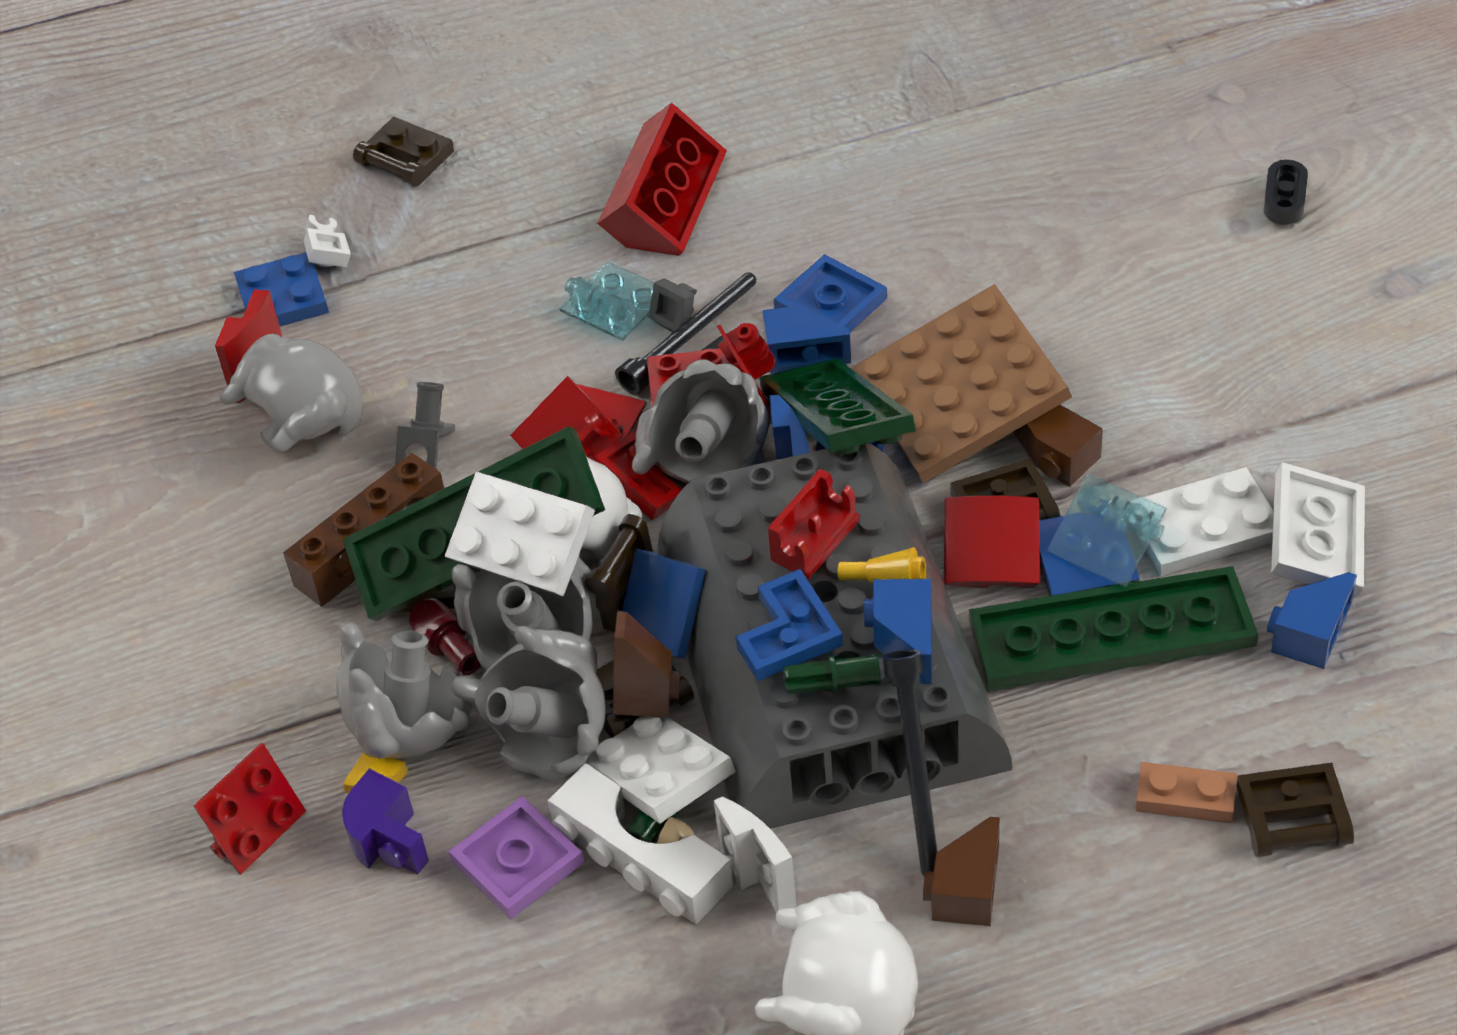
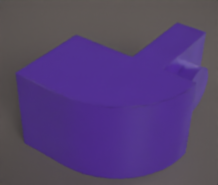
(376, 823)

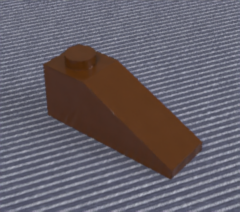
(1061, 444)

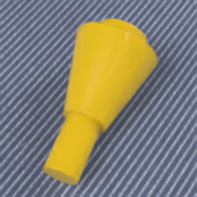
(896, 565)

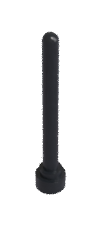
(633, 373)
(904, 670)

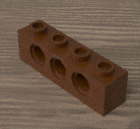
(320, 560)

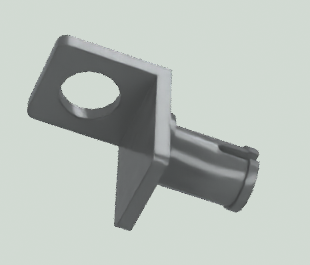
(426, 425)

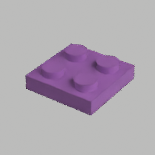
(516, 857)

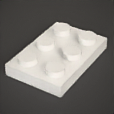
(1210, 521)
(1317, 526)
(520, 533)
(660, 765)

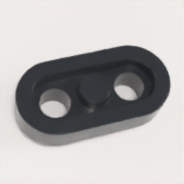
(1285, 192)

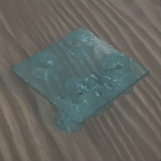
(610, 300)
(1107, 530)

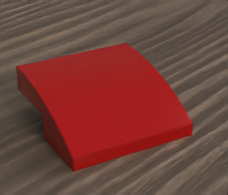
(240, 333)
(991, 541)

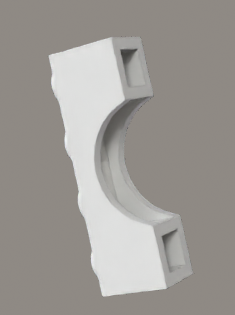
(682, 874)

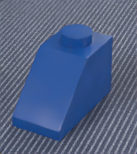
(804, 337)
(902, 618)
(1312, 619)

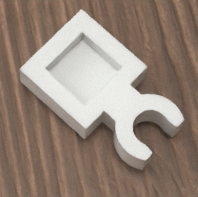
(324, 244)

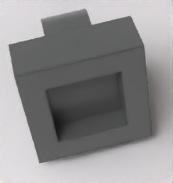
(671, 303)

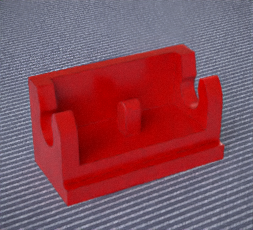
(812, 525)

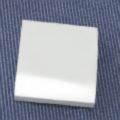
(755, 854)

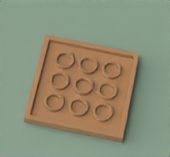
(965, 381)

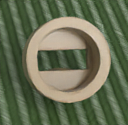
(674, 831)

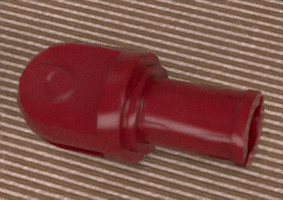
(444, 634)

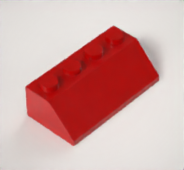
(663, 184)

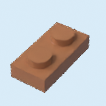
(1186, 792)

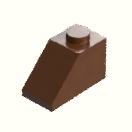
(641, 671)
(965, 877)

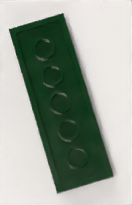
(839, 406)
(405, 552)
(1112, 628)

